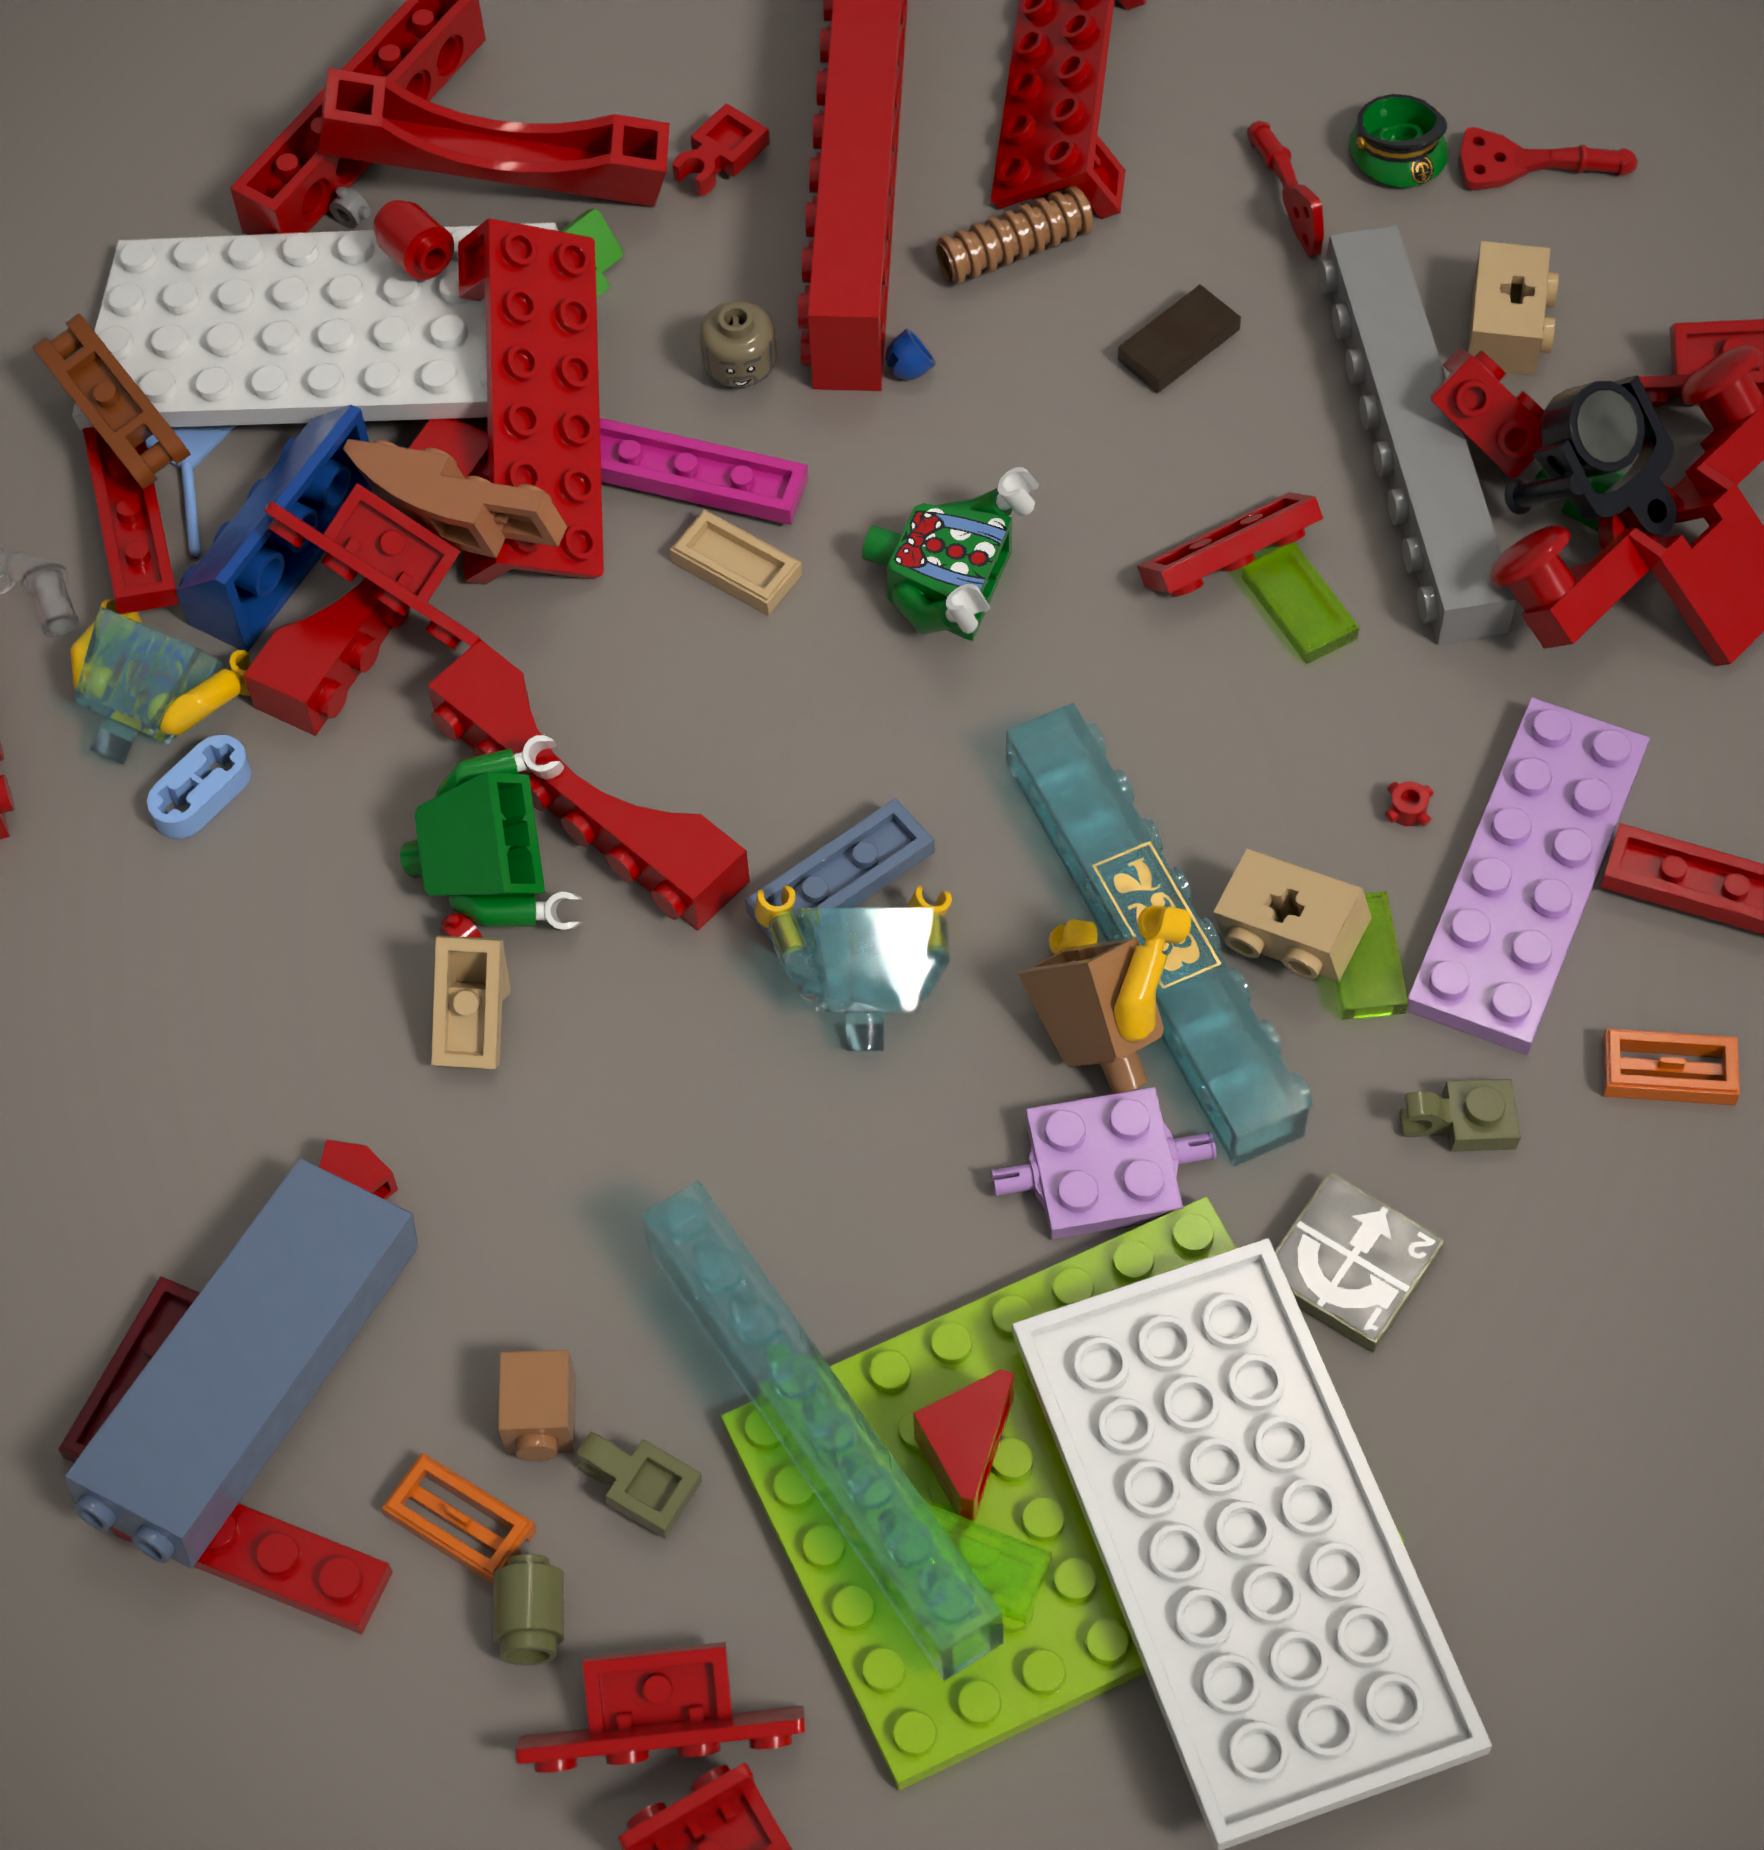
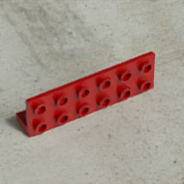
(1056, 106)
(540, 386)

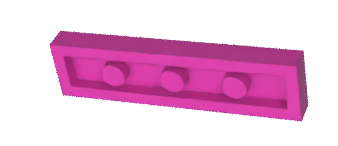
(701, 471)

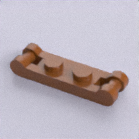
(111, 400)

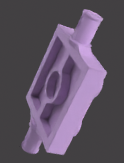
(1103, 1163)

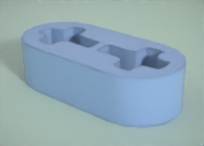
(199, 786)

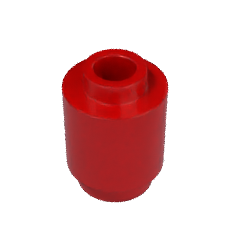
(413, 239)

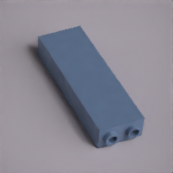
(241, 1365)

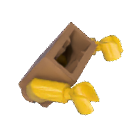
(1103, 994)

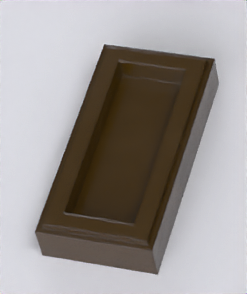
(1179, 338)

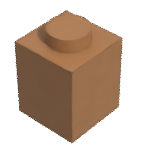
(537, 1403)

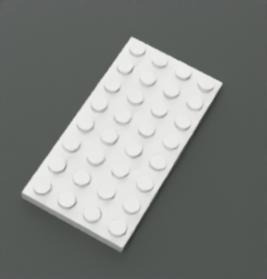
(292, 330)
(1248, 1545)

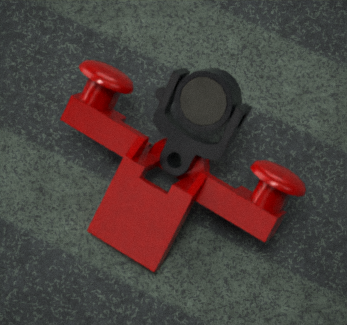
(1601, 431)

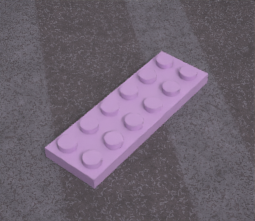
(1527, 876)

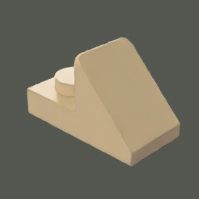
(468, 1000)

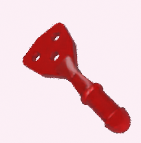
(1519, 161)
(1299, 201)

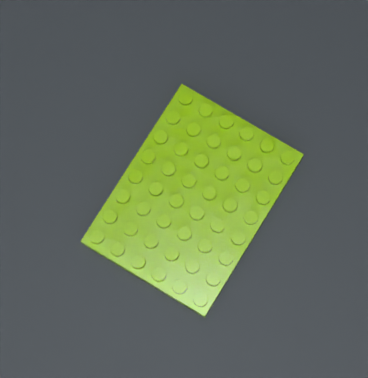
(1076, 1631)

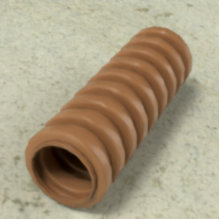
(1014, 235)

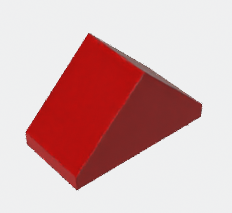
(963, 1437)

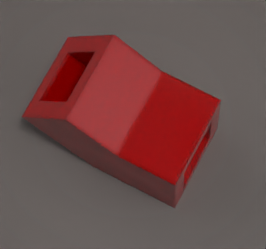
(358, 1166)

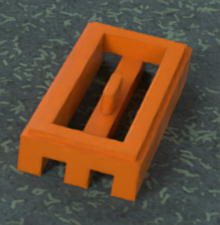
(1671, 1076)
(503, 1549)

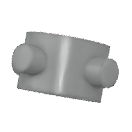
(349, 207)

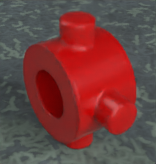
(1409, 803)
(459, 925)

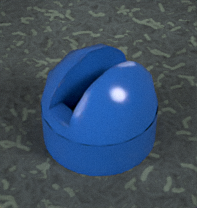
(908, 356)

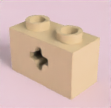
(1510, 305)
(1292, 916)

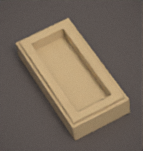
(736, 562)

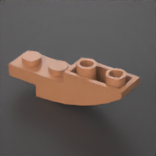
(459, 510)

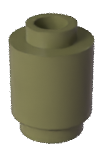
(528, 1610)

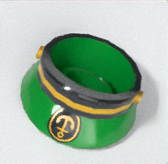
(1399, 141)

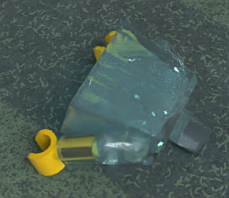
(860, 958)

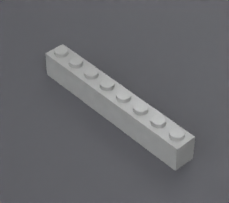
(1416, 444)

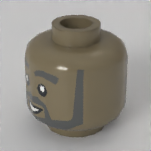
(738, 344)

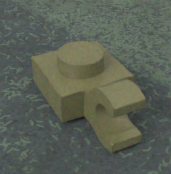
(1471, 1112)
(645, 1486)

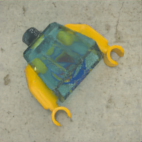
(147, 681)

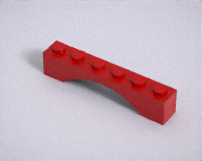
(597, 158)
(314, 662)
(675, 856)

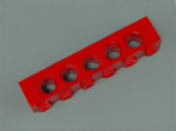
(414, 48)

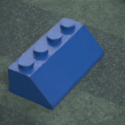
(250, 567)

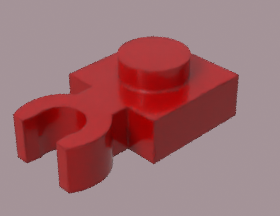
(723, 143)

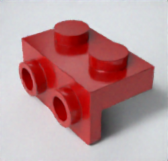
(1488, 412)
(718, 1815)

